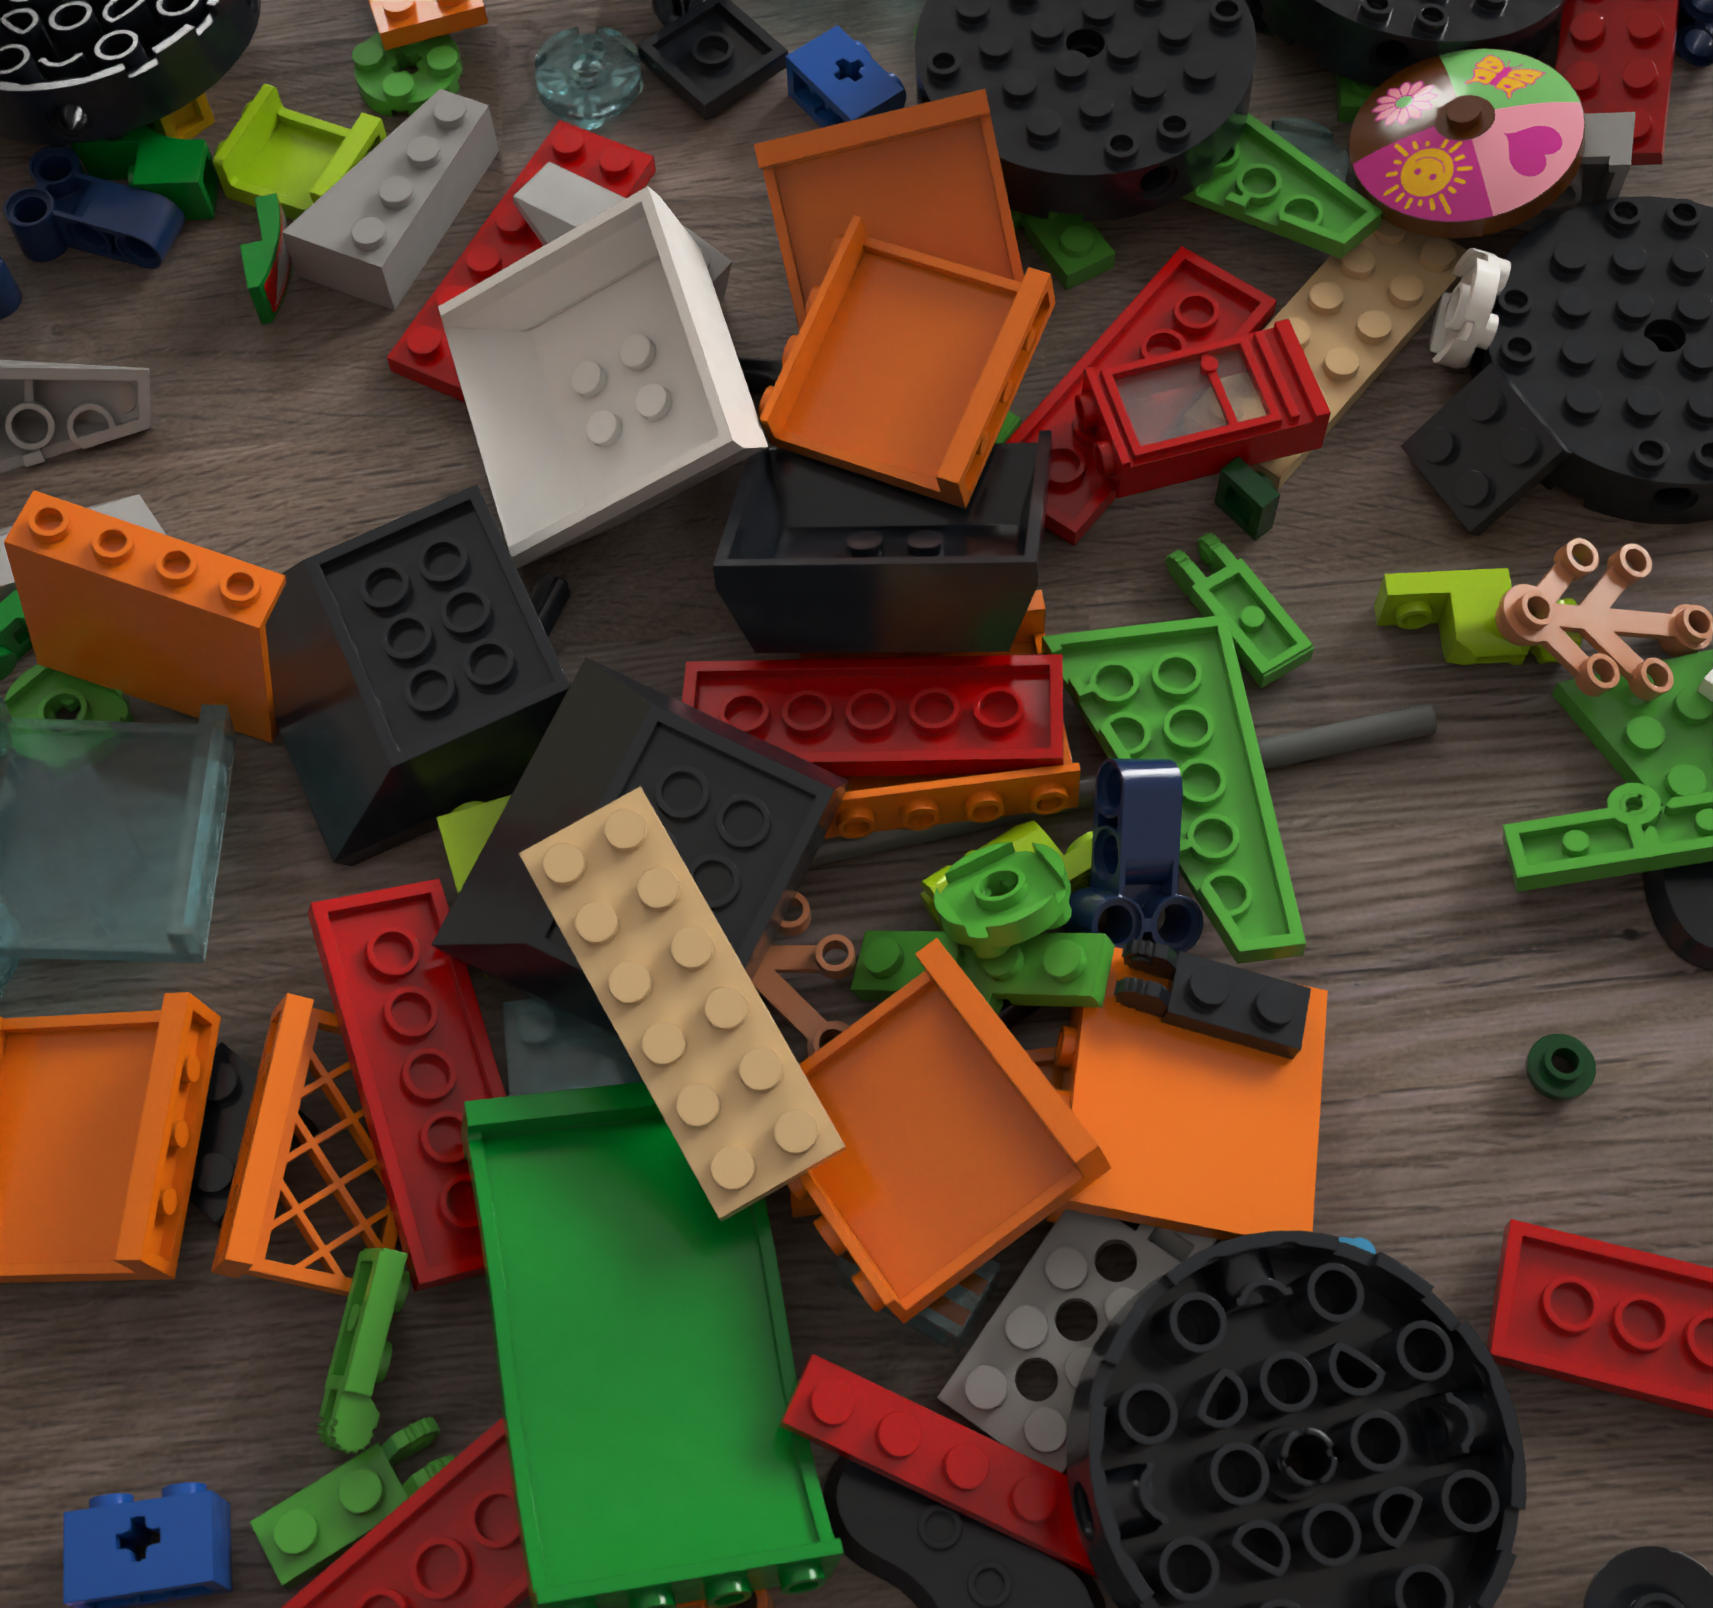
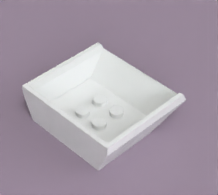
(599, 377)

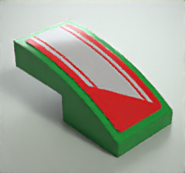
(268, 261)

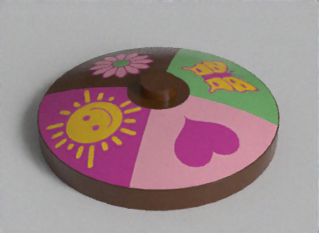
(1467, 143)

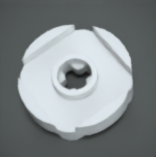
(1465, 314)

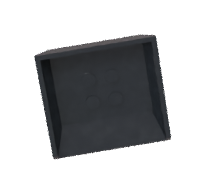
(873, 568)
(409, 675)
(729, 801)

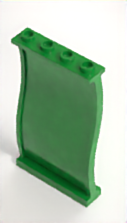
(638, 1362)

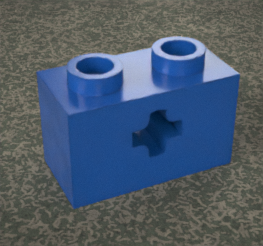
(840, 81)
(188, 1562)

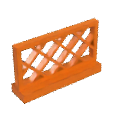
(265, 1154)

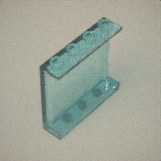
(111, 836)

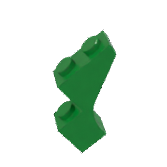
(157, 164)

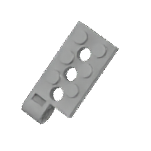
(1026, 1329)

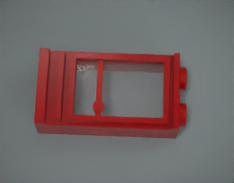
(1202, 409)

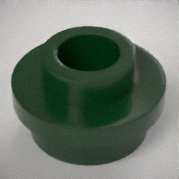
(1548, 1079)

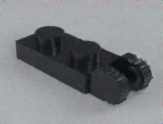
(1215, 998)

